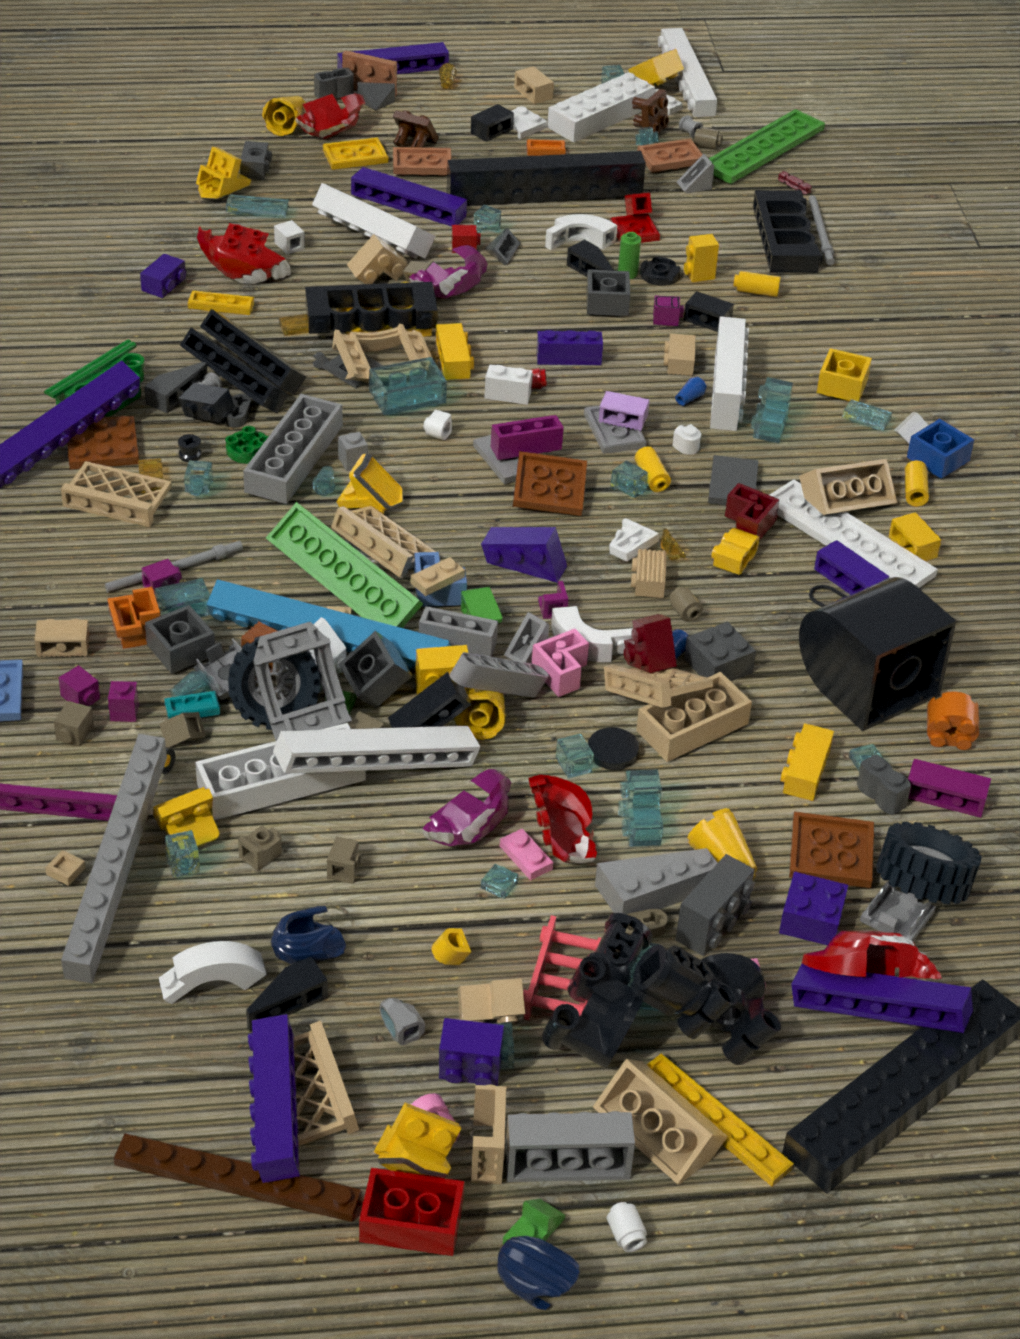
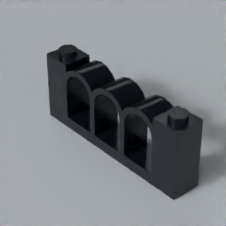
(786, 231)
(323, 319)

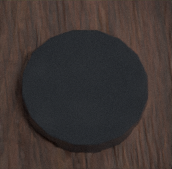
(660, 271)
(614, 748)

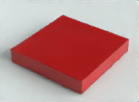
(640, 224)

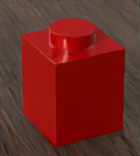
(638, 203)
(465, 235)

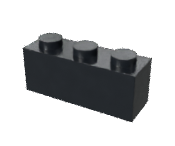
(432, 706)

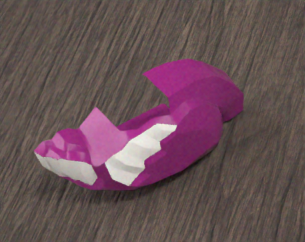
(454, 281)
(467, 818)

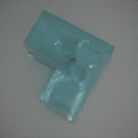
(773, 410)
(641, 808)

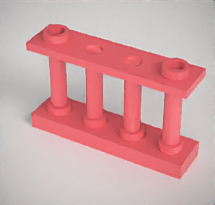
(547, 937)

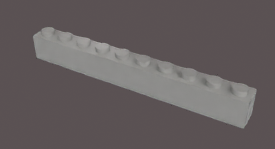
(114, 859)

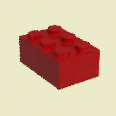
(411, 1211)

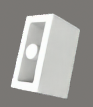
(508, 384)

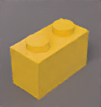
(701, 258)
(915, 536)

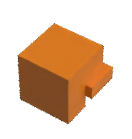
(130, 615)

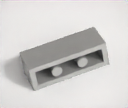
(461, 629)

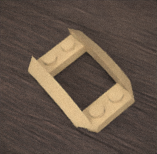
(357, 343)

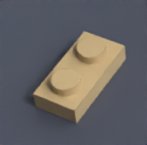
(437, 576)

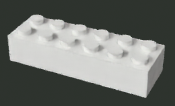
(598, 107)
(372, 221)
(729, 374)
(256, 780)

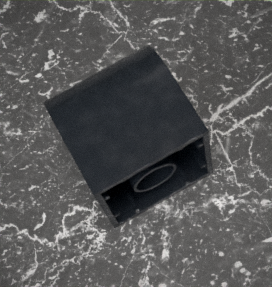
(878, 650)

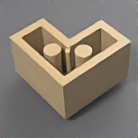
(376, 258)
(494, 1001)

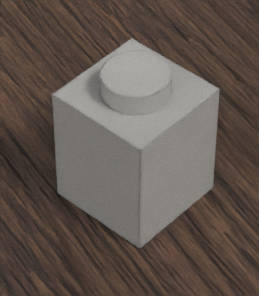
(351, 448)

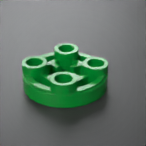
(244, 444)

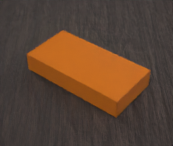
(545, 147)

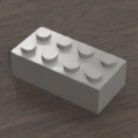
(569, 1146)

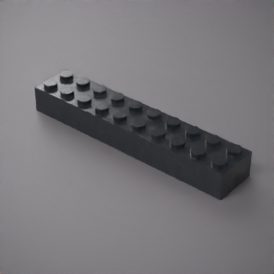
(546, 178)
(899, 1090)

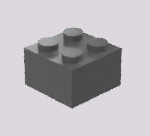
(608, 292)
(179, 638)
(721, 651)
(375, 669)

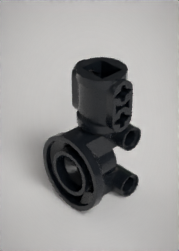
(604, 983)
(708, 992)

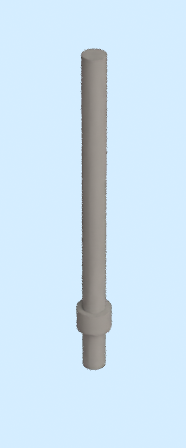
(826, 249)
(217, 552)

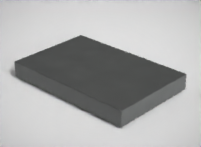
(727, 474)

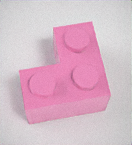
(562, 660)

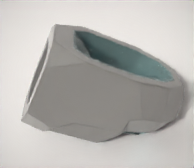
(401, 1020)

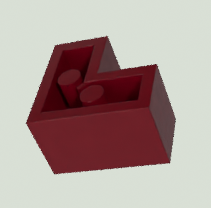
(751, 509)
(651, 644)

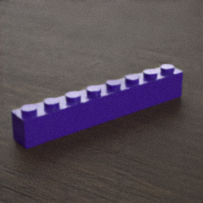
(66, 420)

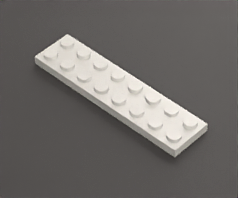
(853, 534)

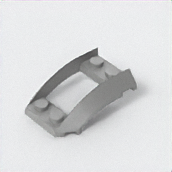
(289, 643)

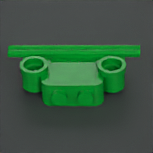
(87, 373)

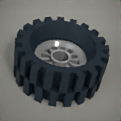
(247, 696)
(928, 862)

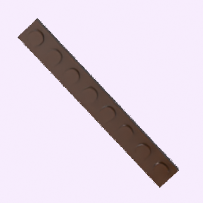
(236, 1177)

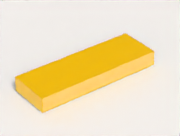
(221, 302)

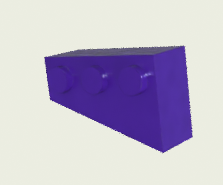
(526, 550)

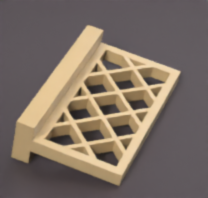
(113, 503)
(379, 538)
(653, 687)
(331, 1084)

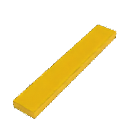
(741, 1139)

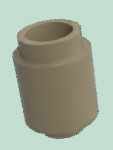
(708, 138)
(686, 604)

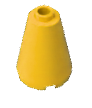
(281, 114)
(484, 715)
(722, 837)

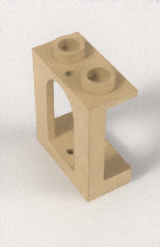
(489, 1151)

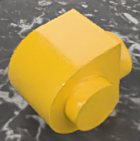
(451, 947)

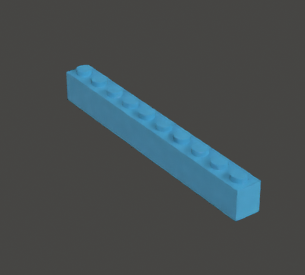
(248, 606)

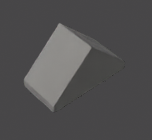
(698, 176)
(529, 633)

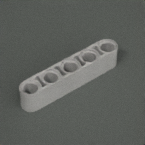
(498, 675)

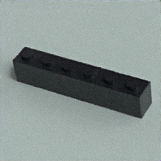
(253, 352)
(234, 370)

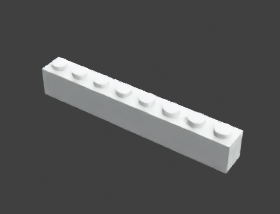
(692, 78)
(375, 749)

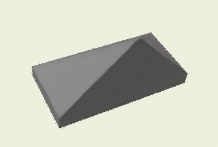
(377, 94)
(503, 246)

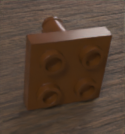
(653, 111)
(414, 126)

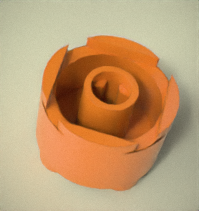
(953, 720)

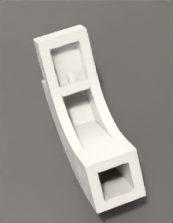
(580, 227)
(601, 642)
(212, 962)

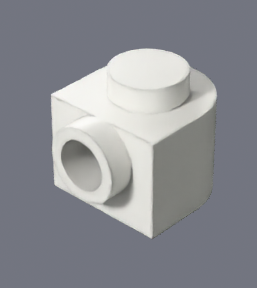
(438, 425)
(687, 439)

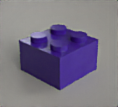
(813, 908)
(470, 1052)

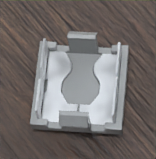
(897, 912)

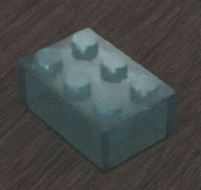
(407, 386)

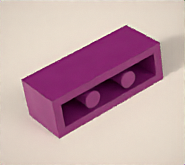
(527, 435)
(948, 788)

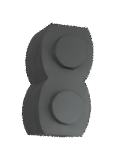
(336, 82)
(883, 784)

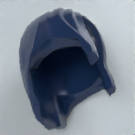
(302, 937)
(536, 1269)

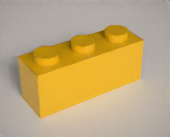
(454, 351)
(807, 761)

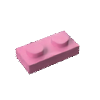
(526, 854)

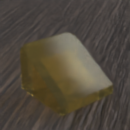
(670, 545)

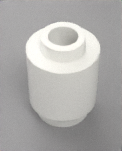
(627, 1227)

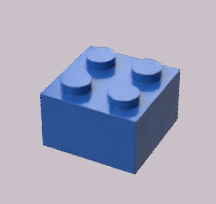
(940, 448)

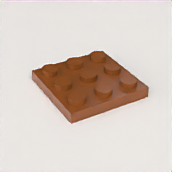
(105, 443)
(550, 483)
(832, 848)

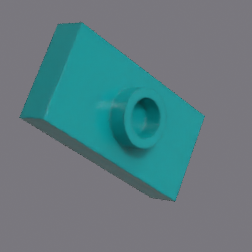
(204, 703)

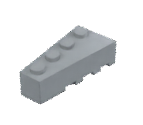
(652, 880)

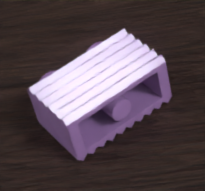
(623, 410)

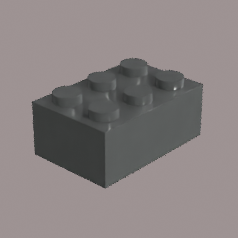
(715, 905)

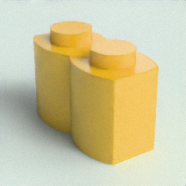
(735, 550)

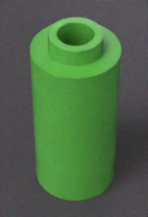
(629, 253)

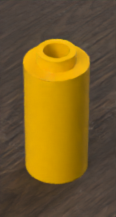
(757, 283)
(648, 460)
(916, 483)

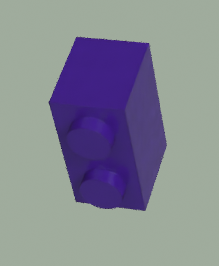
(163, 275)

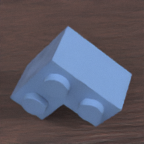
(446, 596)

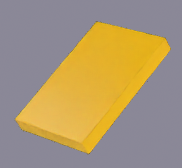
(355, 153)

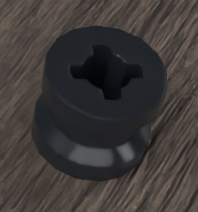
(189, 447)

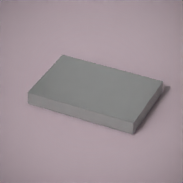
(612, 437)
(504, 468)

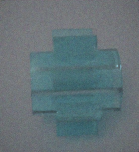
(646, 136)

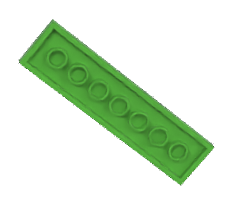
(764, 145)
(342, 569)

